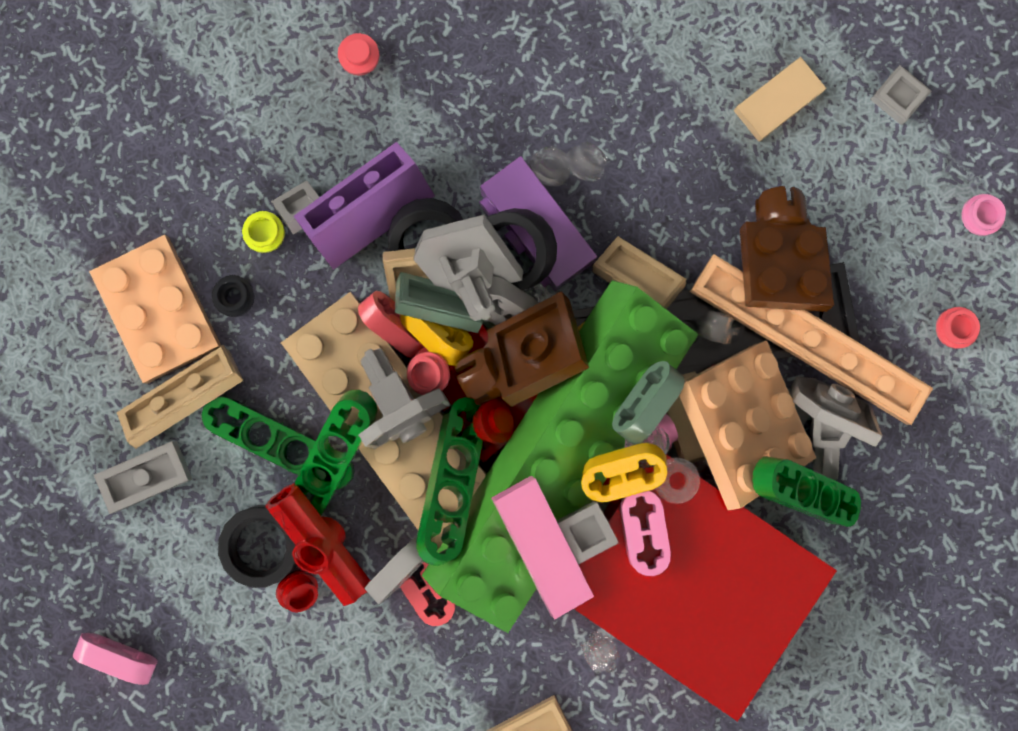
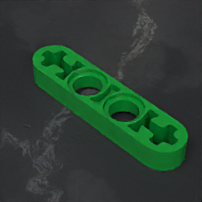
(276, 447)
(327, 457)
(446, 477)
(806, 491)

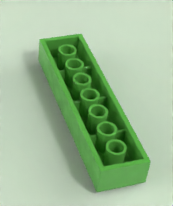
(554, 443)

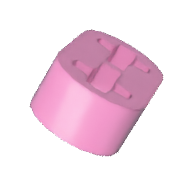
(656, 530)
(114, 658)

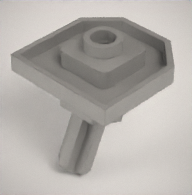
(465, 259)
(401, 413)
(834, 420)

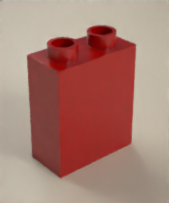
(720, 604)

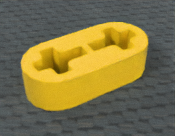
(438, 338)
(624, 472)

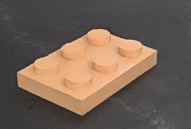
(155, 309)

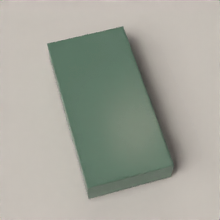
(425, 301)

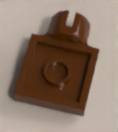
(785, 255)
(525, 354)

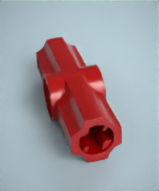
(318, 544)

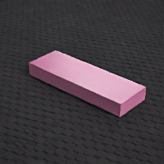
(542, 547)

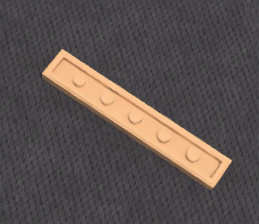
(816, 344)

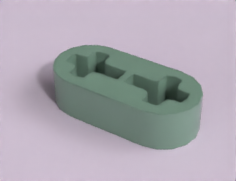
(648, 402)

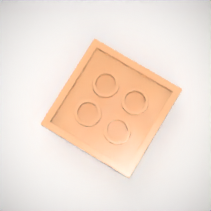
(742, 415)

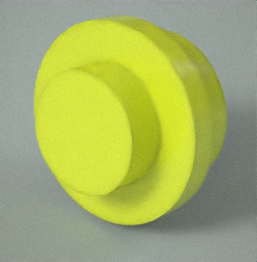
(263, 232)

